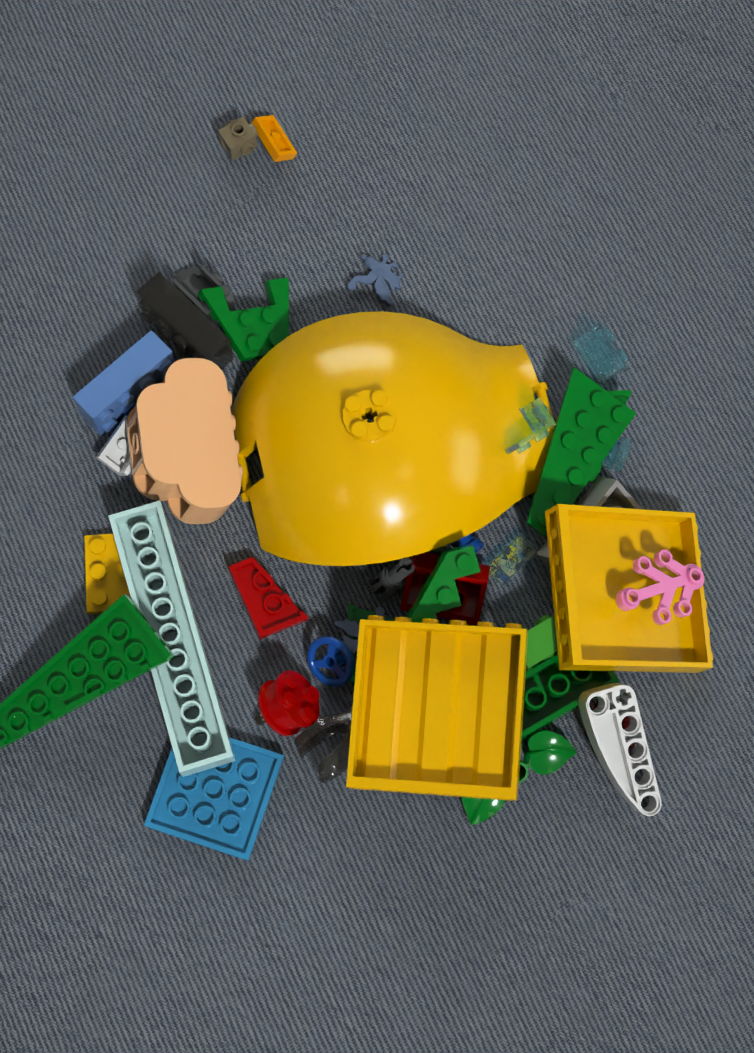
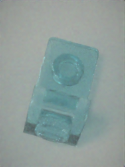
(539, 420)

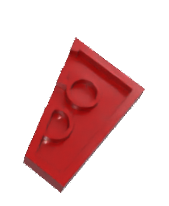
(264, 601)

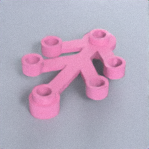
(665, 585)

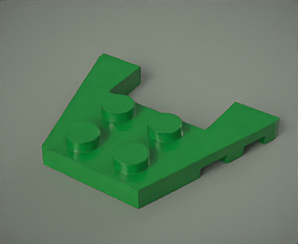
(252, 330)

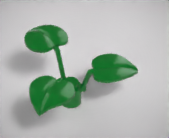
(545, 755)

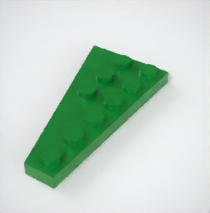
(580, 441)

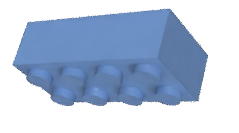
(121, 383)

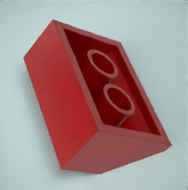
(470, 589)

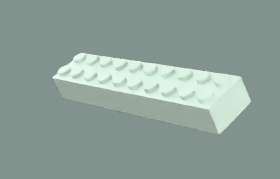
(185, 681)

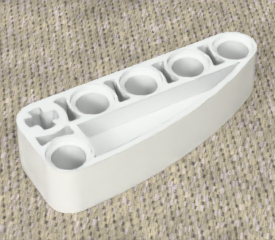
(612, 744)

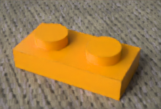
(274, 138)

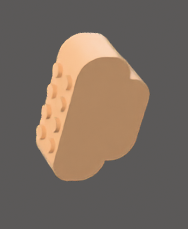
(186, 442)

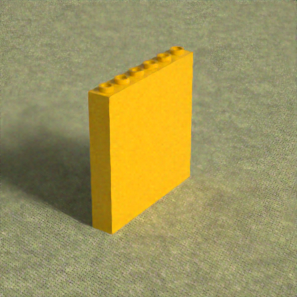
(593, 561)

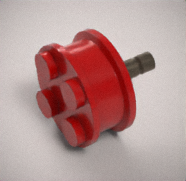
(288, 703)

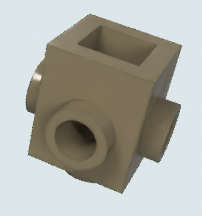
(238, 138)

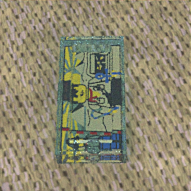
(512, 559)

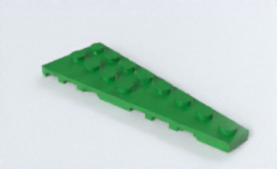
(98, 660)

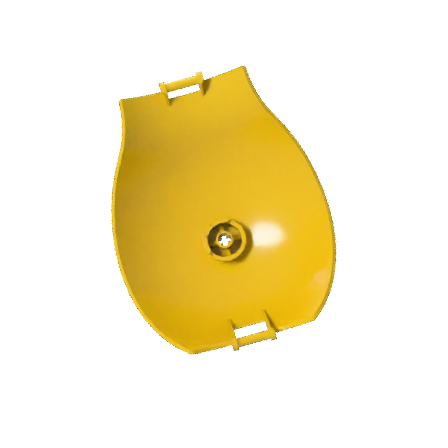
(411, 477)

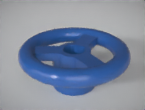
(336, 656)

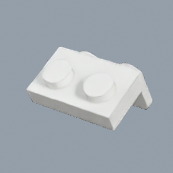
(116, 451)

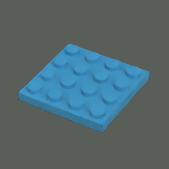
(218, 805)

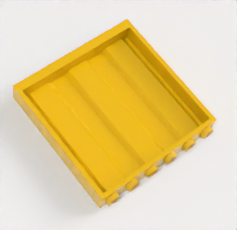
(438, 708)

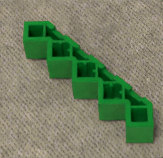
(440, 589)

